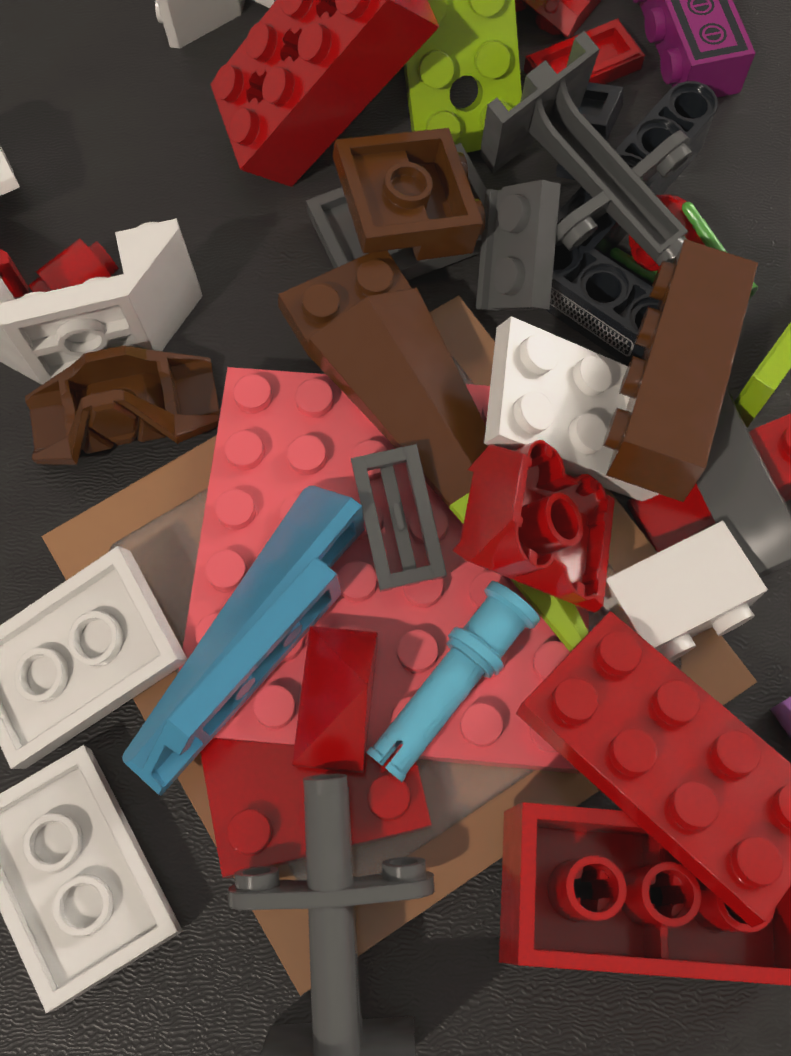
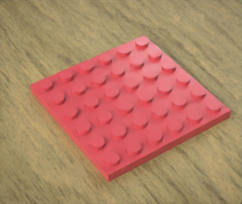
(301, 432)

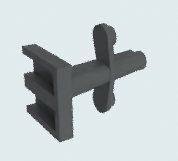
(552, 117)
(331, 901)

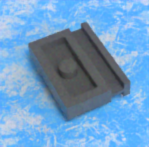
(518, 247)

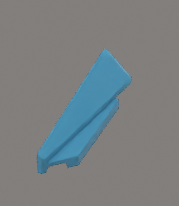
(251, 635)

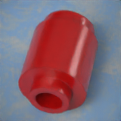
(74, 267)

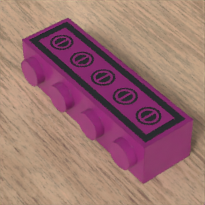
(699, 42)

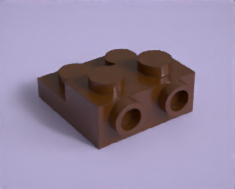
(409, 193)

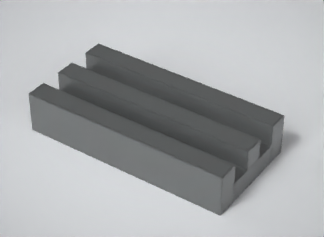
(385, 461)

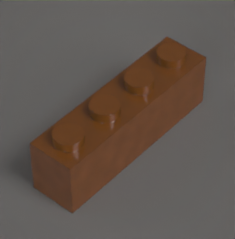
(683, 372)

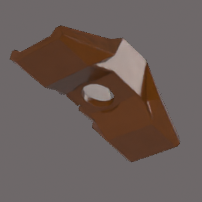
(120, 397)

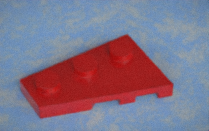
(260, 803)

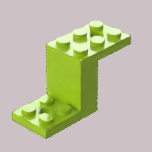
(472, 41)

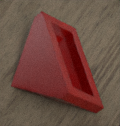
(335, 699)

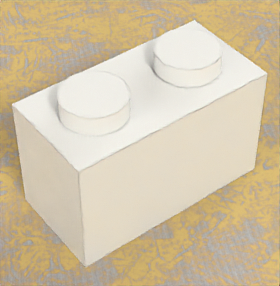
(686, 591)

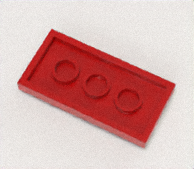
(672, 763)

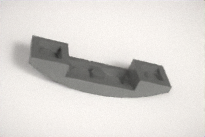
(744, 494)

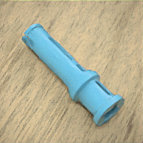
(473, 653)

